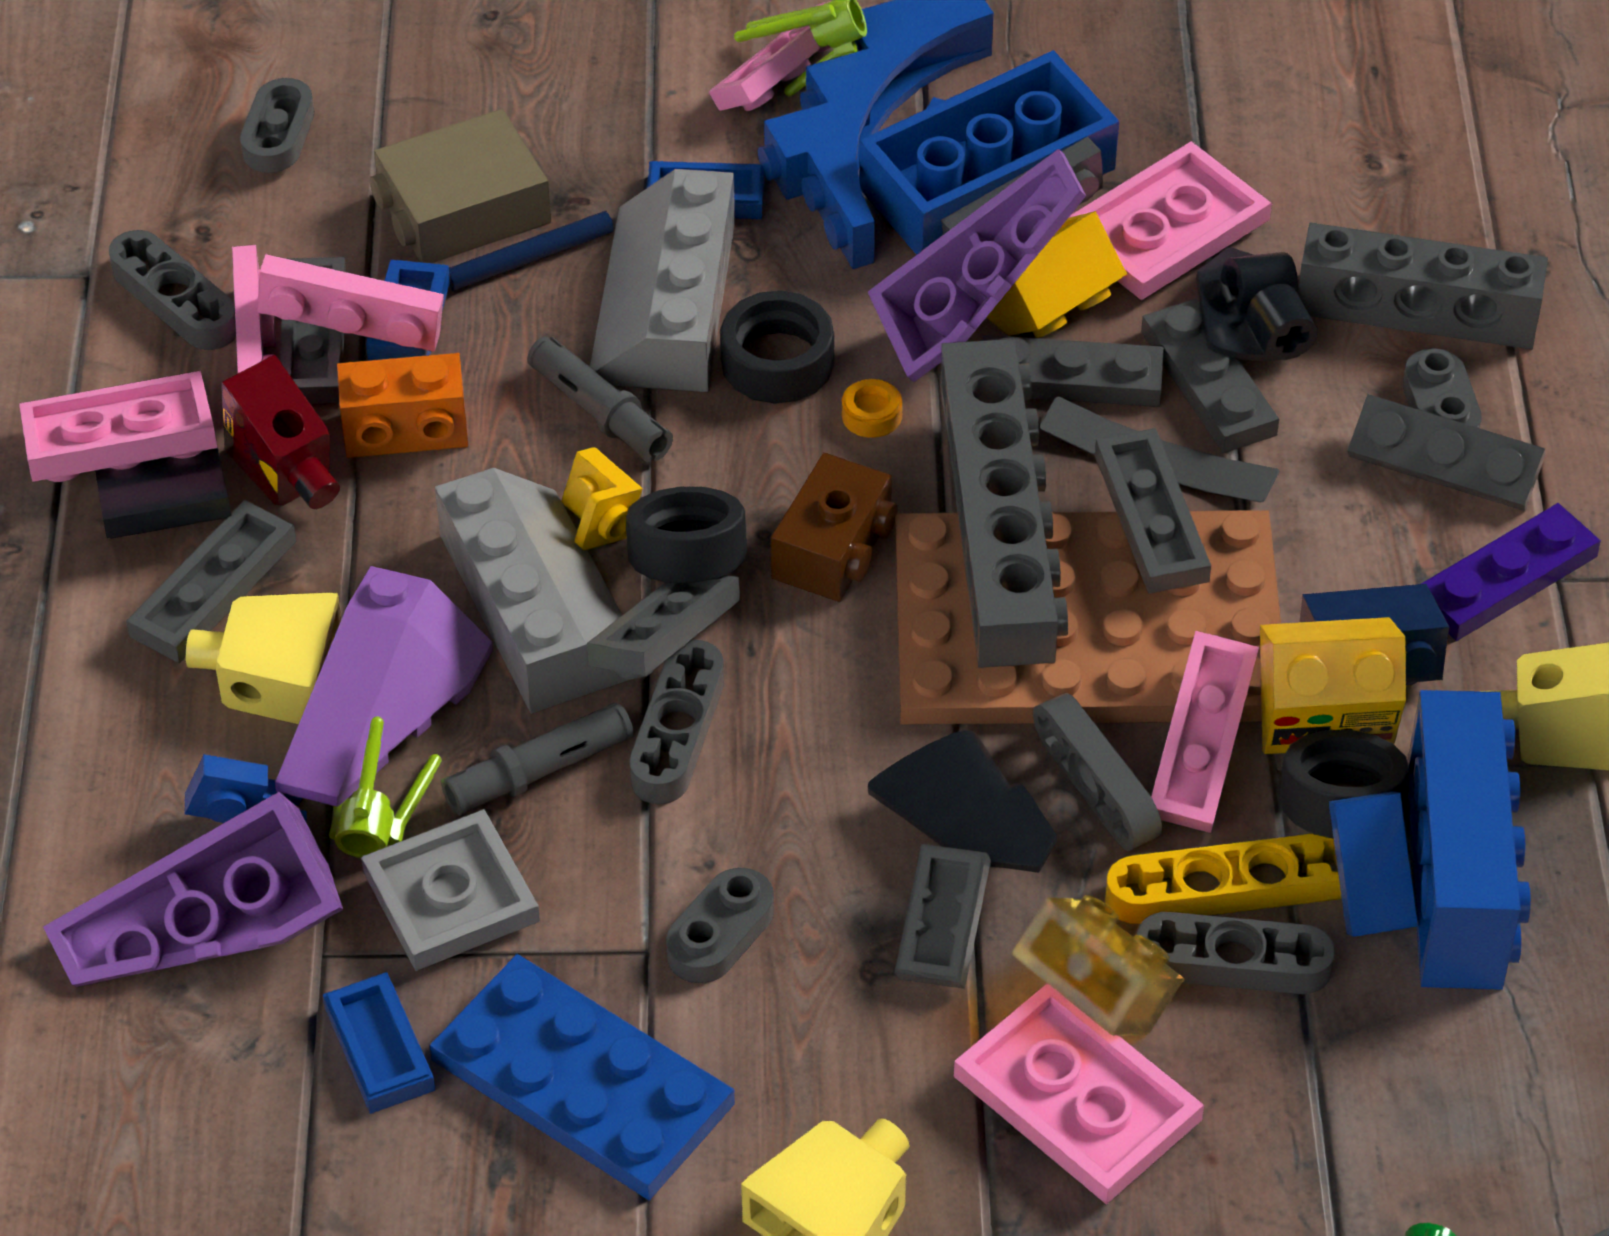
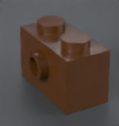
(833, 527)

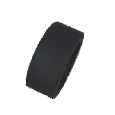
(779, 379)
(686, 534)
(1338, 757)

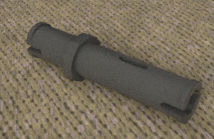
(615, 411)
(514, 768)

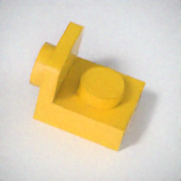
(599, 497)

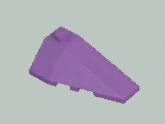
(215, 897)

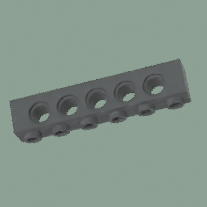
(999, 504)

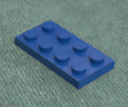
(583, 1076)

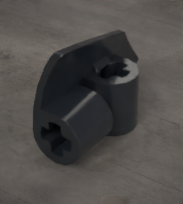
(1254, 307)
(966, 803)

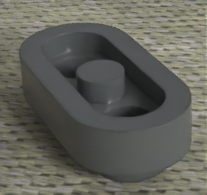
(277, 125)
(1440, 385)
(725, 920)

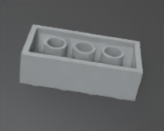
(666, 283)
(528, 582)

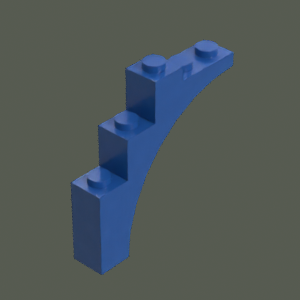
(853, 97)

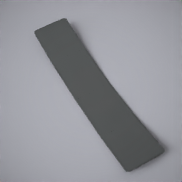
(1190, 466)

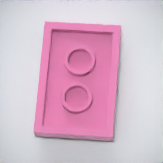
(1176, 217)
(117, 427)
(1078, 1092)

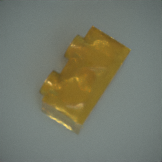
(1098, 965)

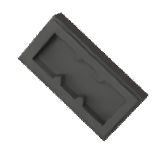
(942, 916)

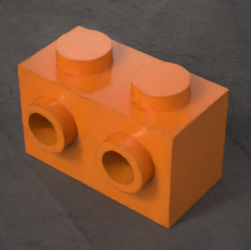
(402, 405)

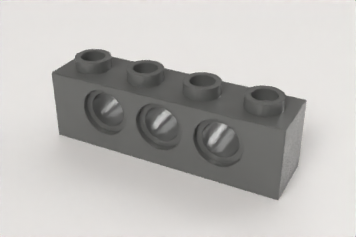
(1422, 285)

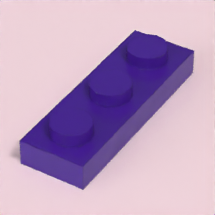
(1511, 569)

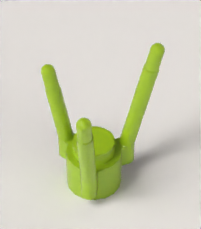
(831, 24)
(366, 819)

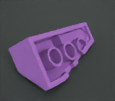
(971, 267)
(393, 657)

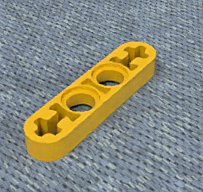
(1231, 867)

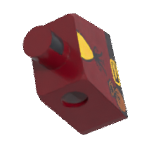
(277, 435)

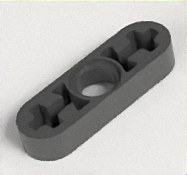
(177, 311)
(684, 744)
(1097, 771)
(1257, 935)

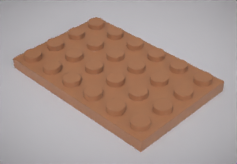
(1121, 643)

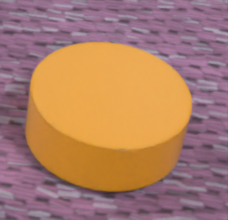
(871, 408)

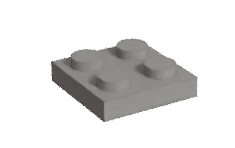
(450, 889)

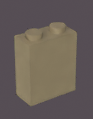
(461, 187)

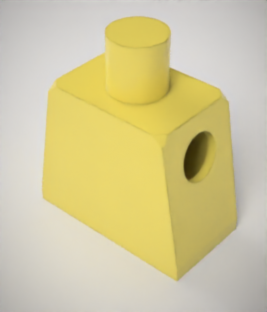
(269, 652)
(1562, 707)
(830, 1184)

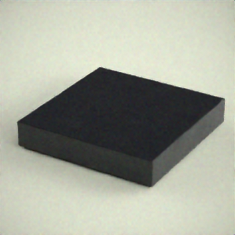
(163, 494)

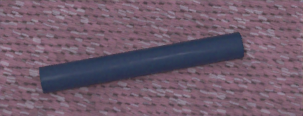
(530, 250)

